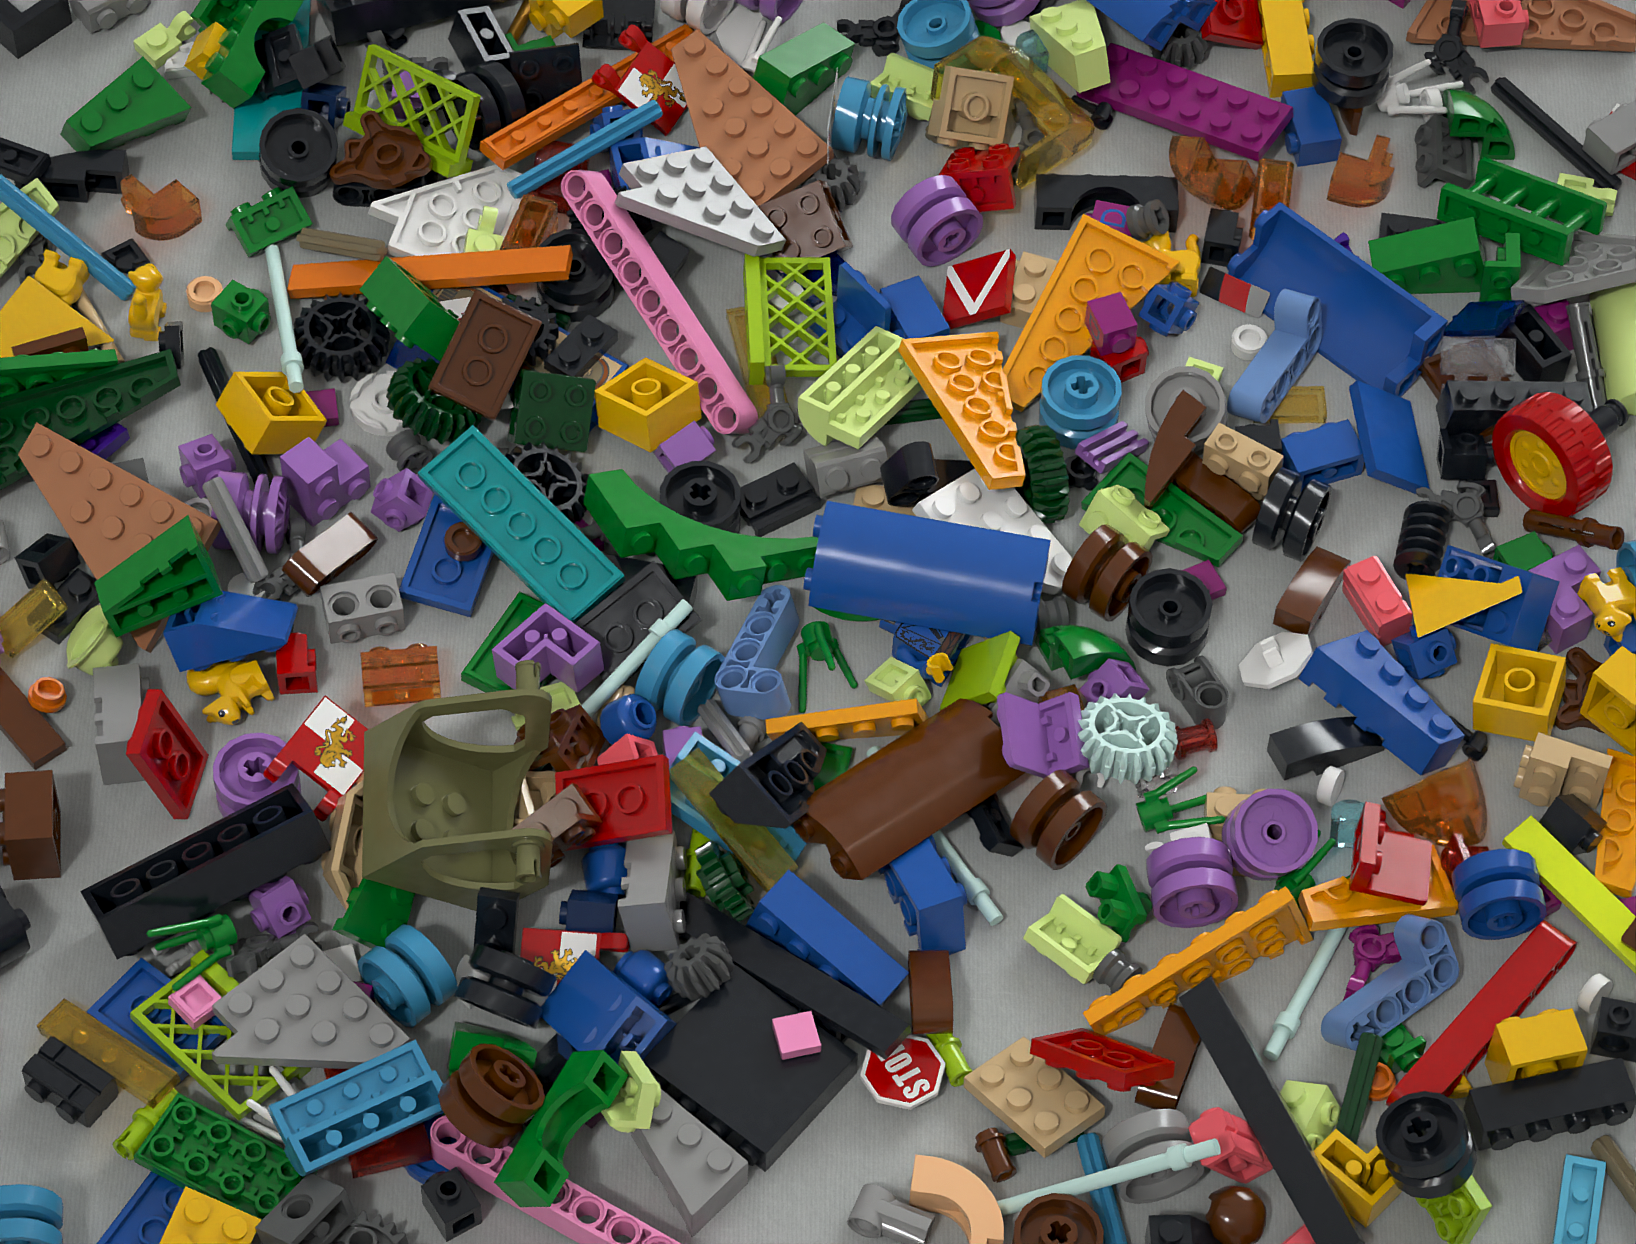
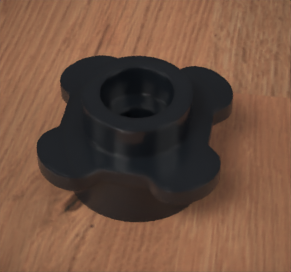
(1078, 465)

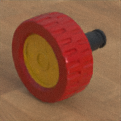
(1556, 451)

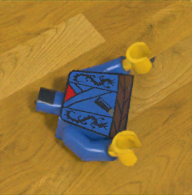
(926, 648)

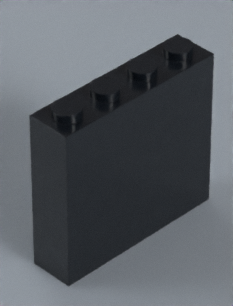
(730, 1073)

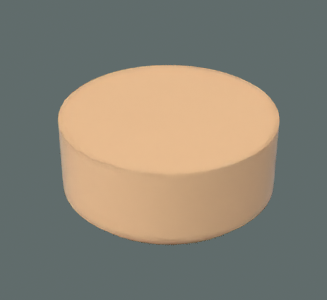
(202, 293)

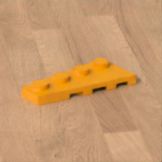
(854, 722)
(1617, 848)
(1335, 906)

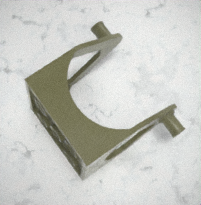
(446, 807)

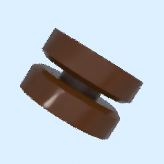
(1106, 572)
(1058, 819)
(491, 1096)
(1057, 1221)

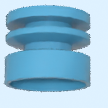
(869, 118)

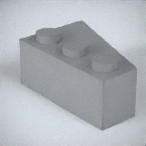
(117, 698)
(654, 893)
(691, 1163)

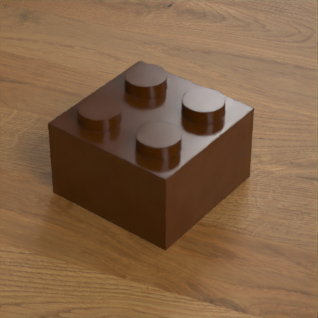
(31, 825)

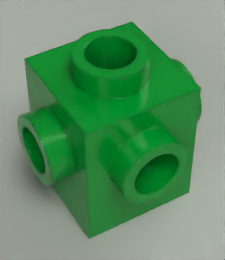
(241, 312)

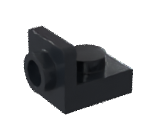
(173, 339)

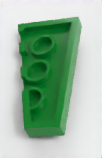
(31, 371)
(1190, 524)
(374, 913)

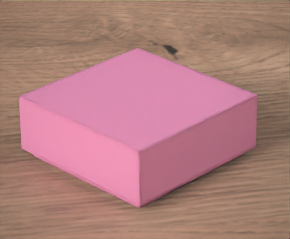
(194, 1002)
(796, 1035)

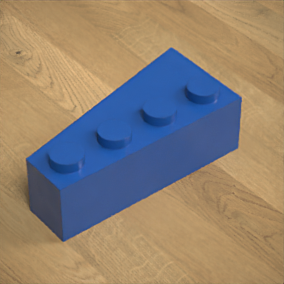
(1384, 700)
(928, 897)
(822, 937)

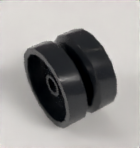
(1352, 63)
(501, 99)
(298, 151)
(589, 282)
(703, 494)
(1291, 513)
(1168, 617)
(507, 982)
(1426, 1145)

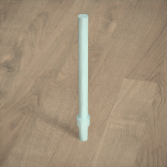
(290, 360)
(635, 659)
(975, 889)
(1288, 1020)
(1176, 1157)

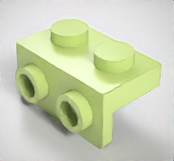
(909, 75)
(1124, 513)
(1072, 938)
(637, 1097)
(1312, 1108)

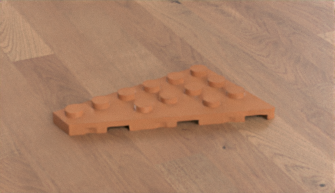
(1551, 25)
(744, 124)
(105, 508)

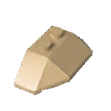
(344, 861)

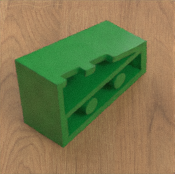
(804, 66)

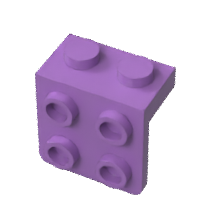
(1042, 734)

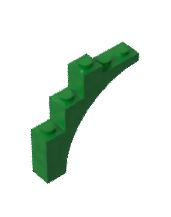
(688, 548)

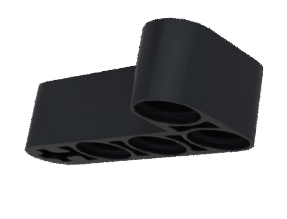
(915, 474)

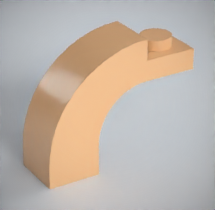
(958, 1194)

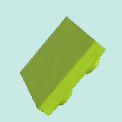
(982, 670)
(1458, 1213)

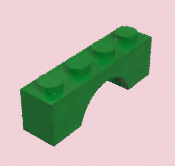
(234, 69)
(581, 1090)

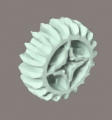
(1127, 730)

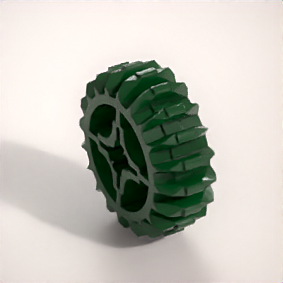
(423, 409)
(1046, 476)

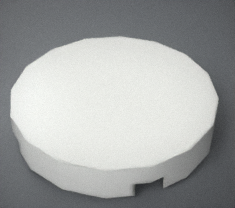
(370, 404)

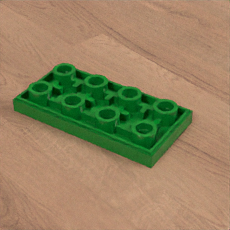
(217, 1158)

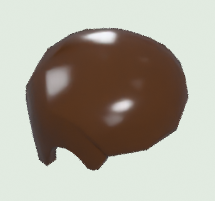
(1236, 1215)

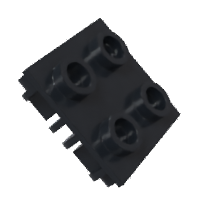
(616, 19)
(546, 73)

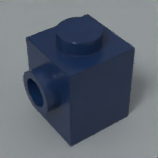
(327, 101)
(589, 912)

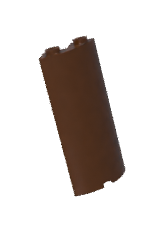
(908, 790)

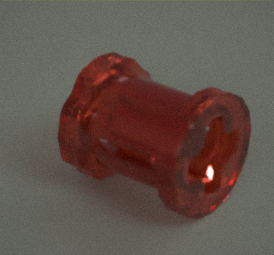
(1196, 739)

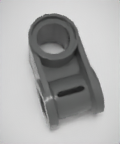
(1197, 688)

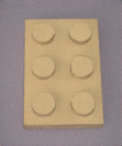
(1033, 1098)

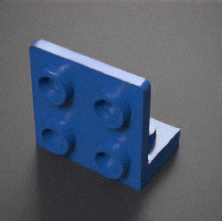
(855, 310)

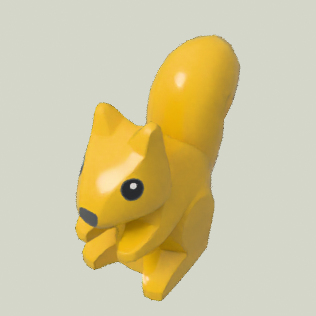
(235, 683)

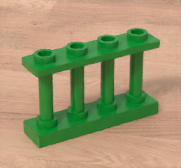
(1519, 188)

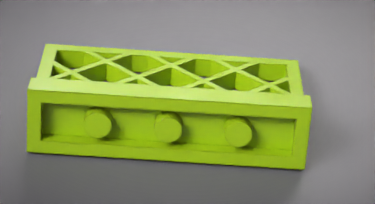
(444, 158)
(758, 311)
(220, 981)

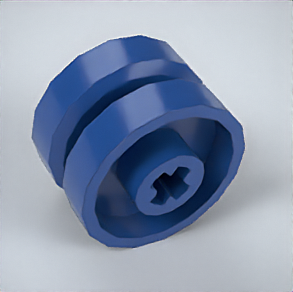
(1498, 894)

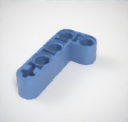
(1280, 358)
(748, 673)
(1422, 975)

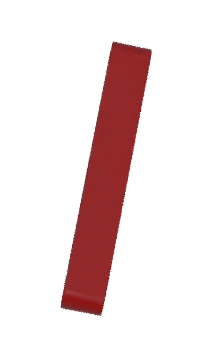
(1503, 996)

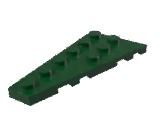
(81, 405)

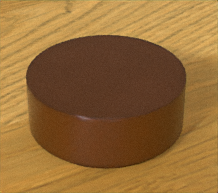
(462, 542)

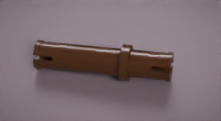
(1604, 535)

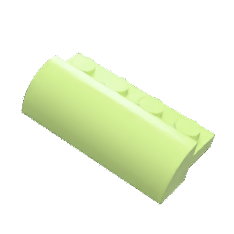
(1616, 340)
(859, 391)

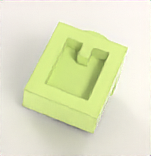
(898, 682)

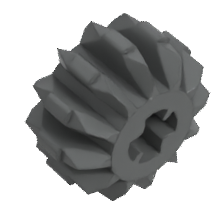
(1183, 47)
(841, 179)
(699, 967)

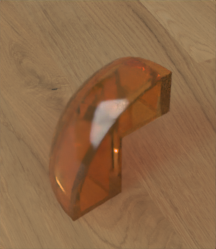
(1212, 181)
(1442, 805)

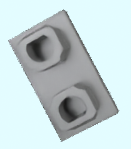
(1023, 682)

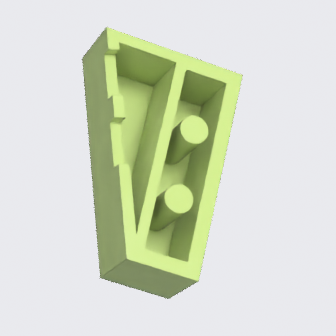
(1074, 44)

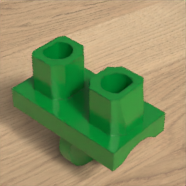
(1120, 902)

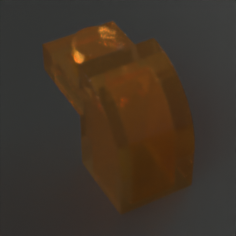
(1363, 181)
(163, 214)

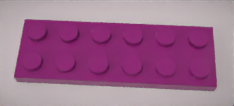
(1190, 103)

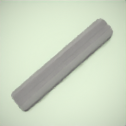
(235, 530)
(724, 730)

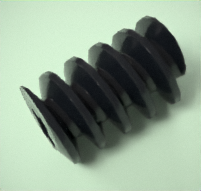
(1422, 539)

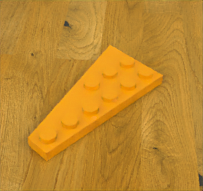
(1092, 266)
(973, 398)
(1218, 954)

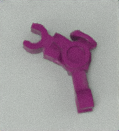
(1369, 954)

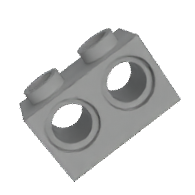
(361, 601)

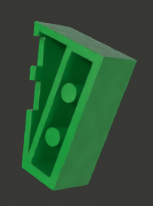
(125, 110)
(1432, 258)
(409, 308)
(158, 580)

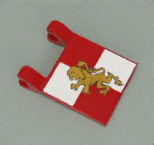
(646, 79)
(327, 750)
(559, 950)

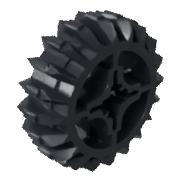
(342, 346)
(554, 477)

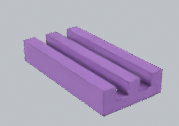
(1106, 443)

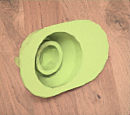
(93, 643)

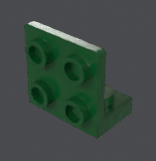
(551, 410)

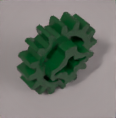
(725, 880)

